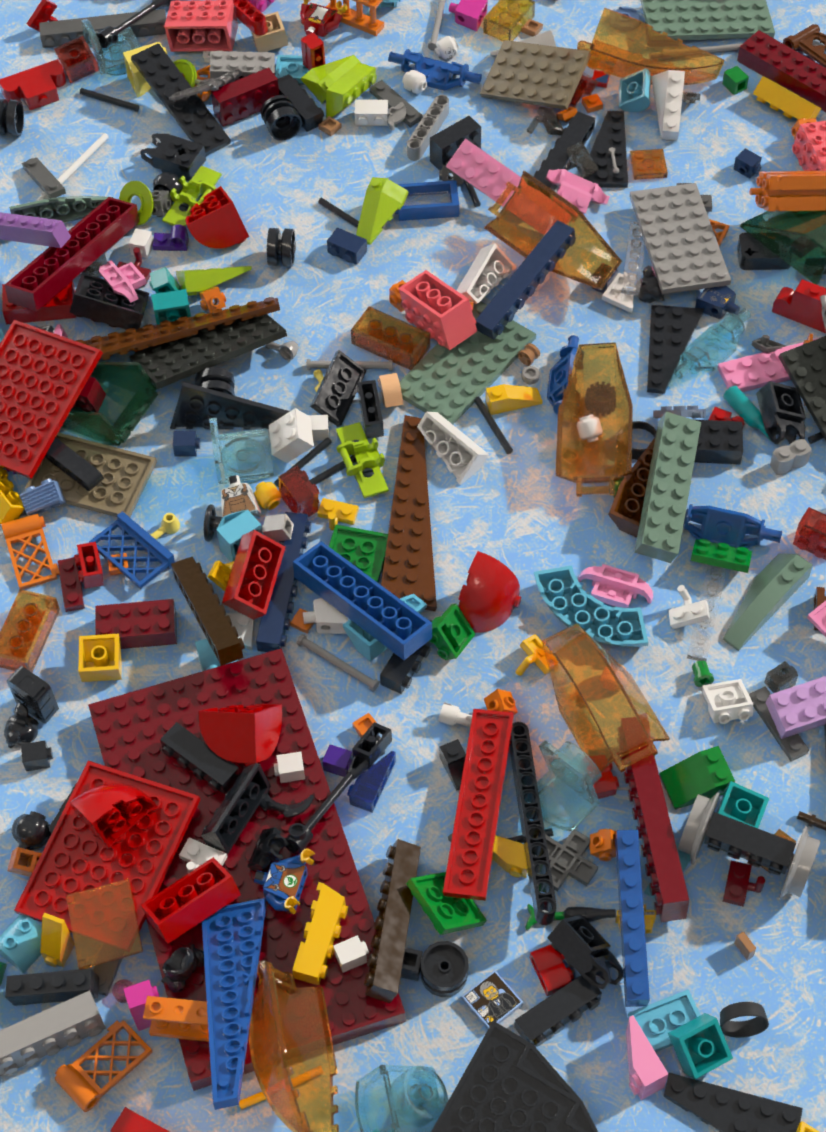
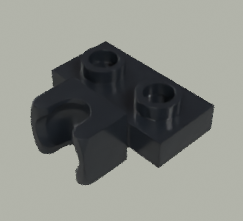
(267, 849)

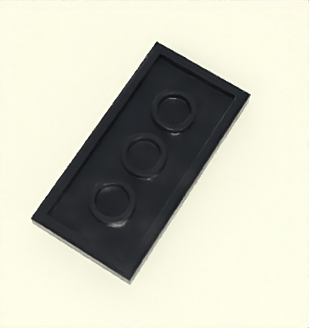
(338, 388)

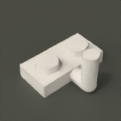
(690, 612)
(198, 853)

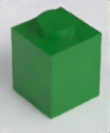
(735, 80)

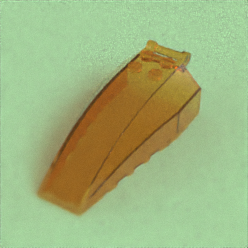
(628, 45)

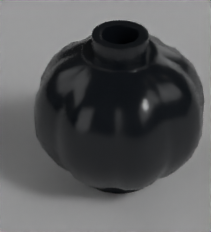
(166, 182)
(31, 830)

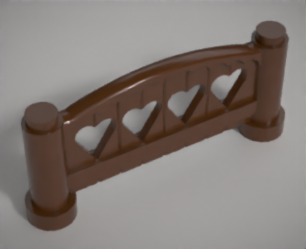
(804, 40)

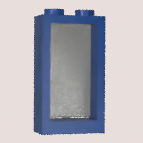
(430, 201)

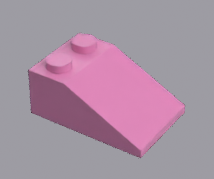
(645, 1069)

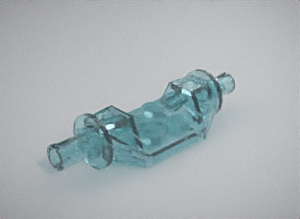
(713, 345)

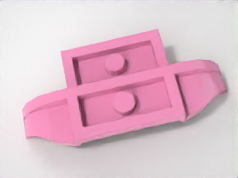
(576, 189)
(123, 279)
(616, 585)

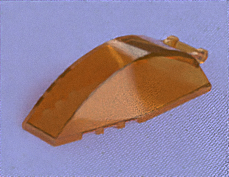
(531, 215)
(599, 389)
(600, 700)
(293, 1051)

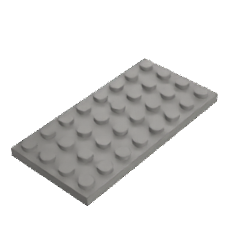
(679, 238)

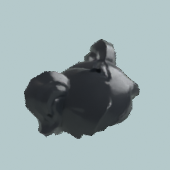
(649, 287)
(15, 728)
(181, 966)

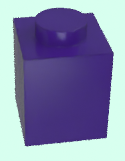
(337, 760)

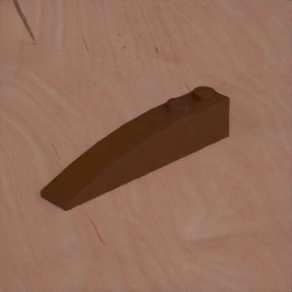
(630, 495)

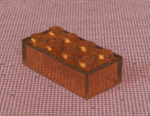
(390, 338)
(27, 629)

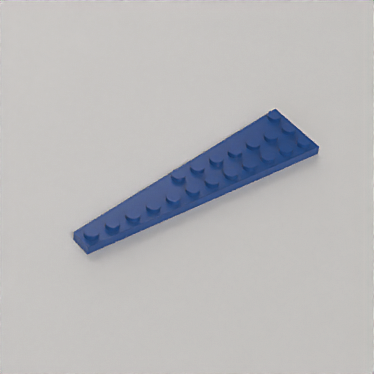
(231, 966)

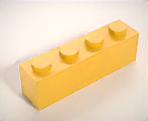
(785, 100)
(10, 502)
(320, 935)

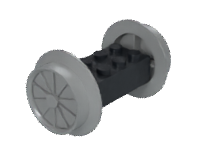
(748, 843)

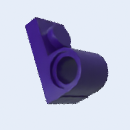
(173, 241)

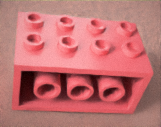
(201, 25)
(811, 146)
(438, 309)

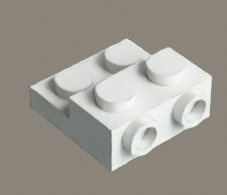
(728, 701)

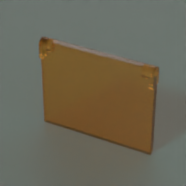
(104, 924)

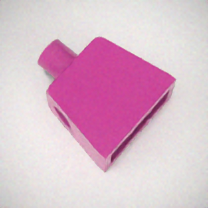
(469, 12)

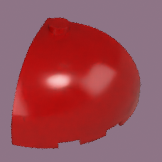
(216, 221)
(489, 593)
(242, 733)
(112, 810)

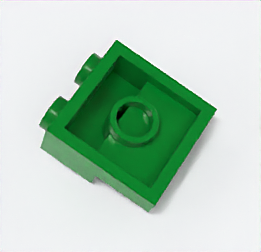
(451, 633)

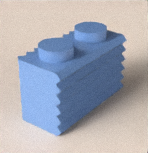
(43, 497)

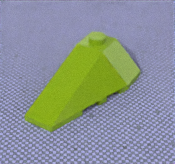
(323, 76)
(379, 205)

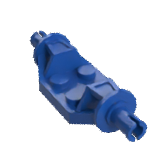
(437, 72)
(560, 372)
(727, 526)

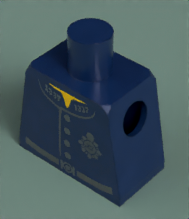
(717, 301)

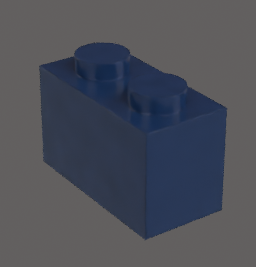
(346, 246)

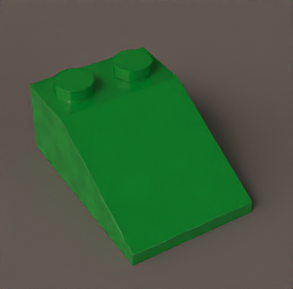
(698, 774)

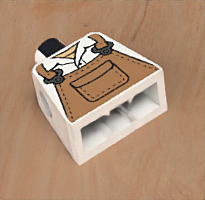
(238, 498)

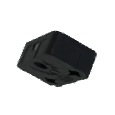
(756, 256)
(34, 693)

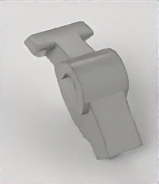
(396, 115)

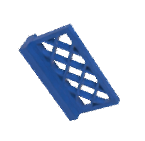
(145, 542)

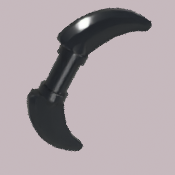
(288, 810)

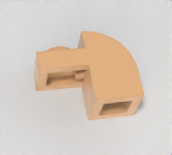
(390, 390)

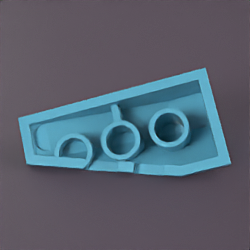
(367, 644)

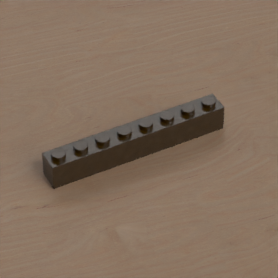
(208, 611)
(392, 923)

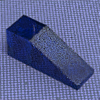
(371, 783)

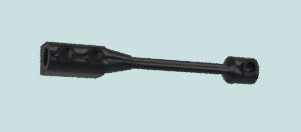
(110, 35)
(365, 754)

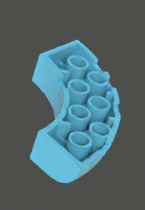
(573, 605)

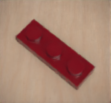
(70, 585)

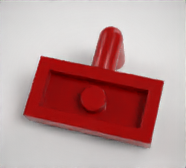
(42, 14)

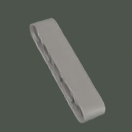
(427, 127)

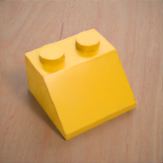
(100, 658)

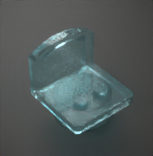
(110, 59)
(241, 454)
(567, 787)
(399, 1099)

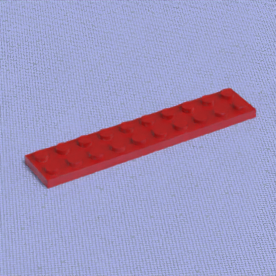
(478, 805)

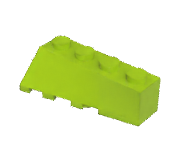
(349, 88)

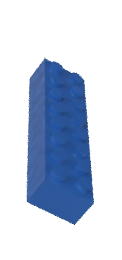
(363, 600)

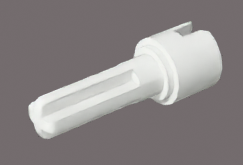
(451, 715)

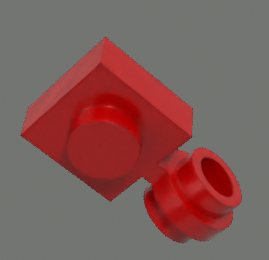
(723, 415)

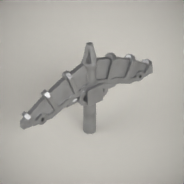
(206, 85)

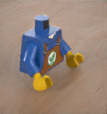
(285, 881)

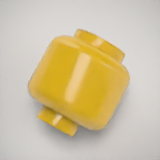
(267, 495)

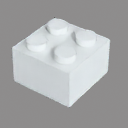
(291, 435)

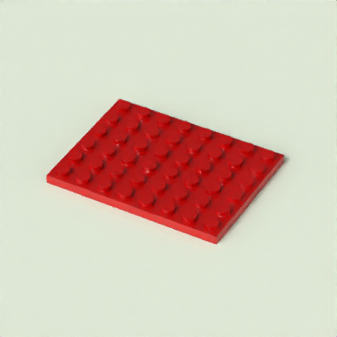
(37, 391)
(81, 861)

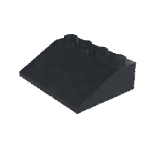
(99, 303)

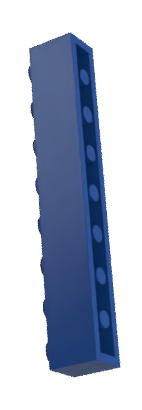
(632, 919)

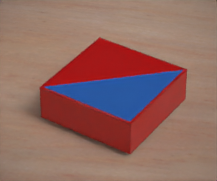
(602, 78)

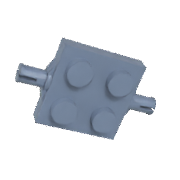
(691, 411)

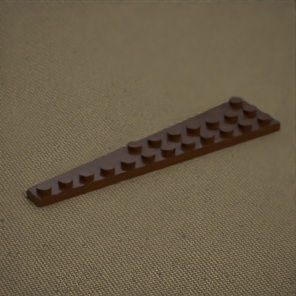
(168, 331)
(409, 551)

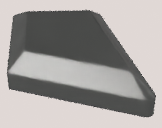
(765, 345)

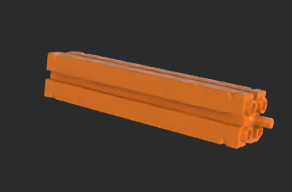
(791, 190)

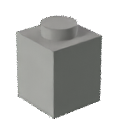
(278, 527)

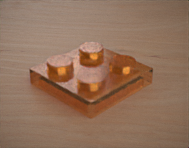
(648, 164)

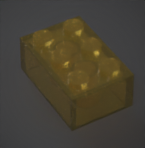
(508, 18)

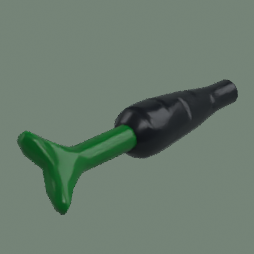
(589, 913)

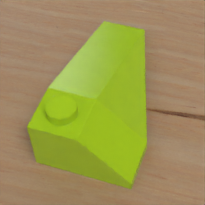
(201, 279)

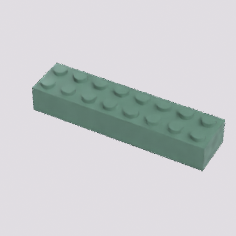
(668, 487)

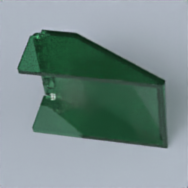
(794, 237)
(126, 401)

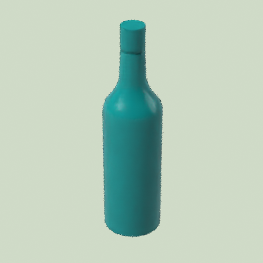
(745, 408)

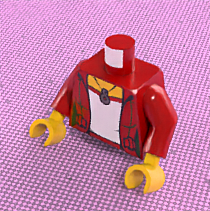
(321, 19)

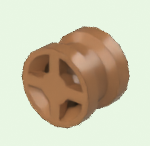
(528, 354)

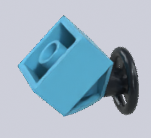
(229, 529)

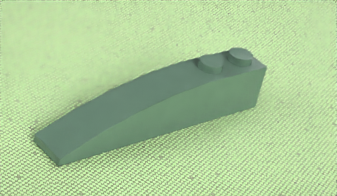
(60, 208)
(766, 595)

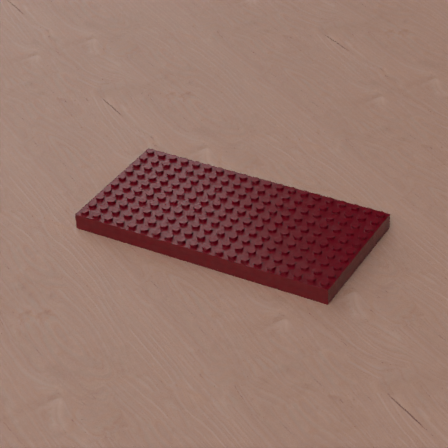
(129, 741)

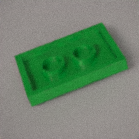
(721, 555)

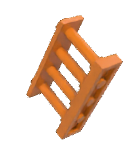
(358, 19)
(177, 1018)

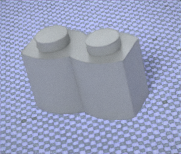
(791, 456)

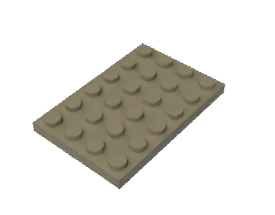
(535, 74)
(123, 474)

